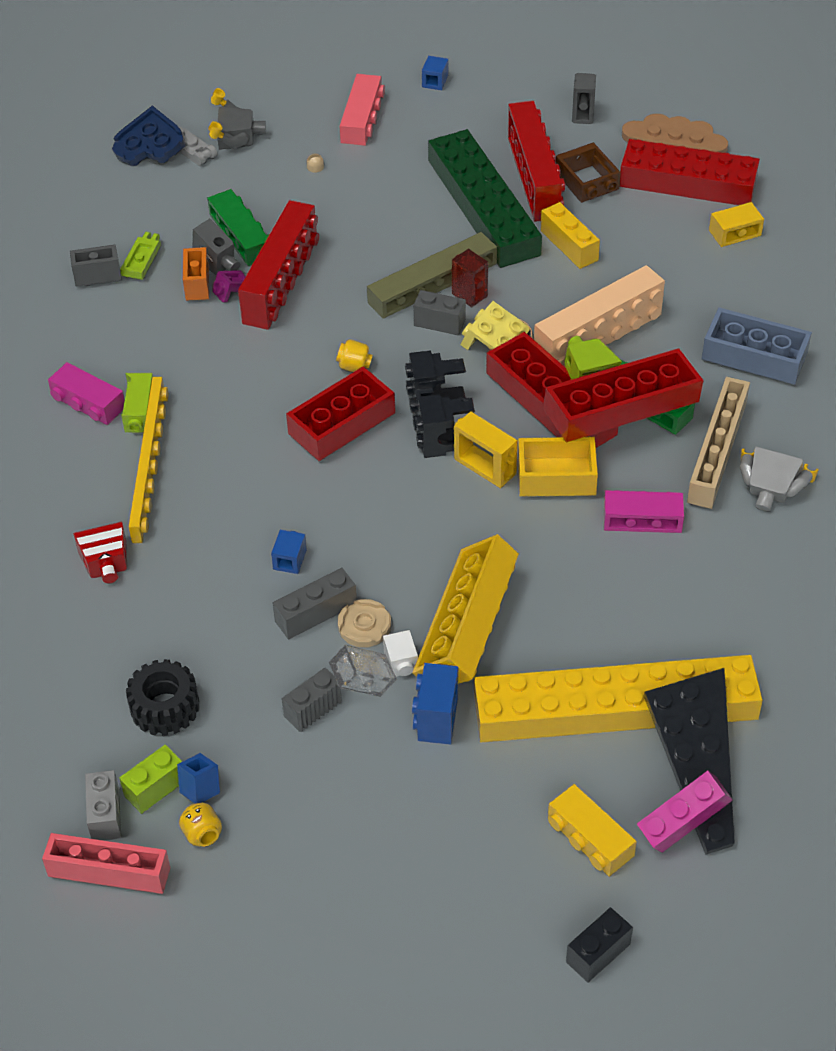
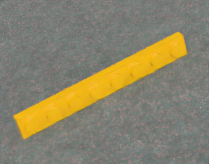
(147, 464)

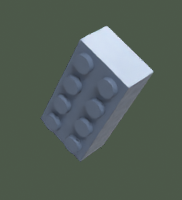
(756, 345)

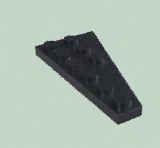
(696, 740)

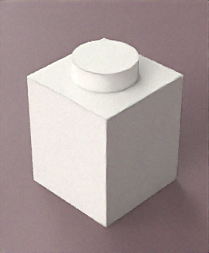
(400, 652)

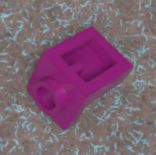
(226, 283)

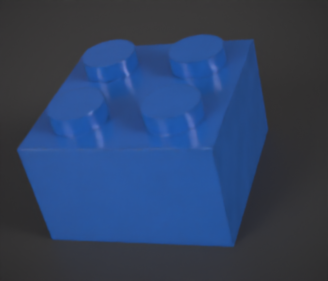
(436, 703)

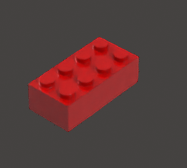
(340, 413)

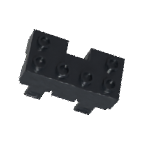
(434, 404)

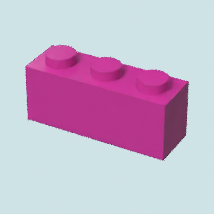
(86, 393)
(643, 511)
(684, 811)

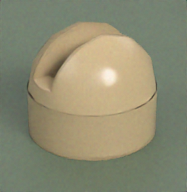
(315, 163)

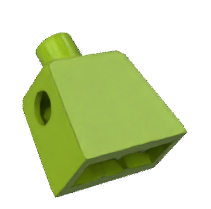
(588, 357)

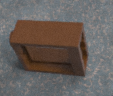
(589, 156)

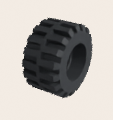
(167, 714)

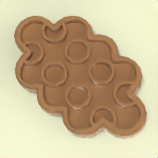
(676, 132)

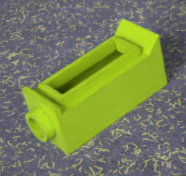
(136, 401)

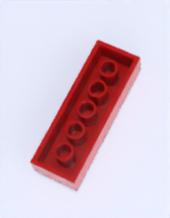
(534, 158)
(689, 172)
(278, 265)
(525, 372)
(622, 394)

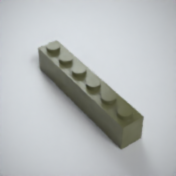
(429, 274)

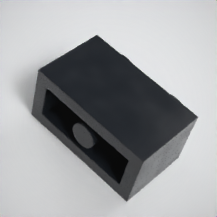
(599, 944)

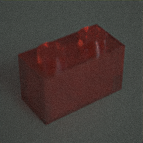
(470, 277)

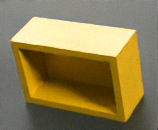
(557, 467)

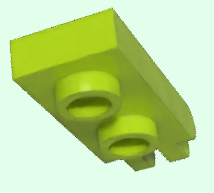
(141, 256)

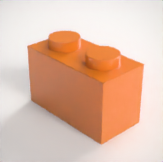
(195, 273)

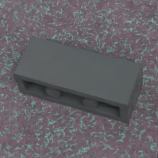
(314, 603)

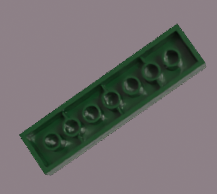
(484, 197)

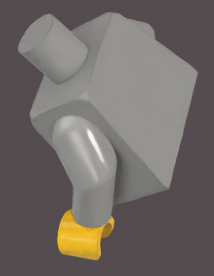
(774, 476)

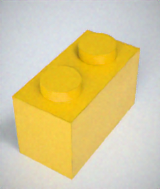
(736, 224)

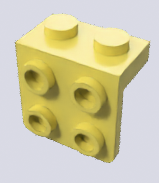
(493, 327)

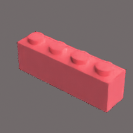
(361, 109)
(106, 863)

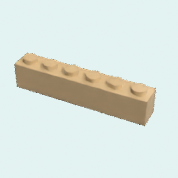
(718, 443)

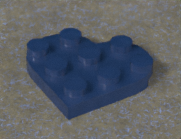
(148, 136)

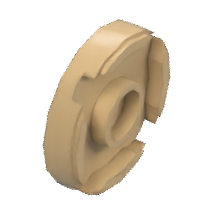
(364, 623)

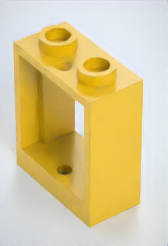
(495, 469)

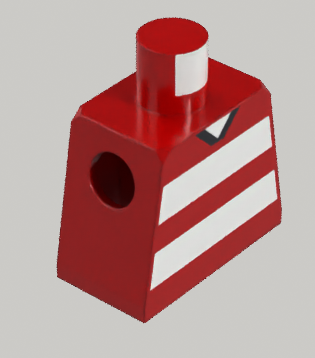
(103, 551)

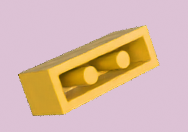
(570, 235)
(591, 830)

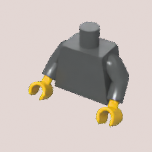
(234, 124)

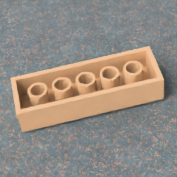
(605, 313)

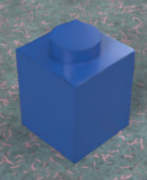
(435, 72)
(289, 551)
(198, 778)

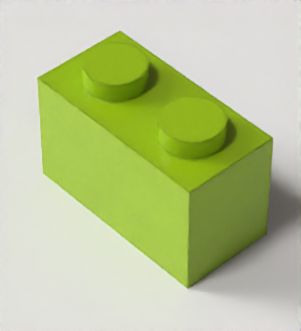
(151, 779)

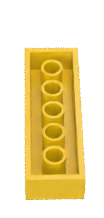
(469, 607)

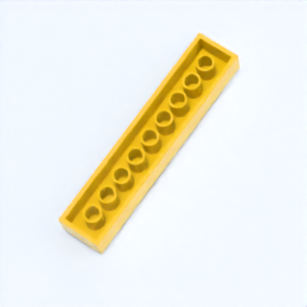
(599, 697)

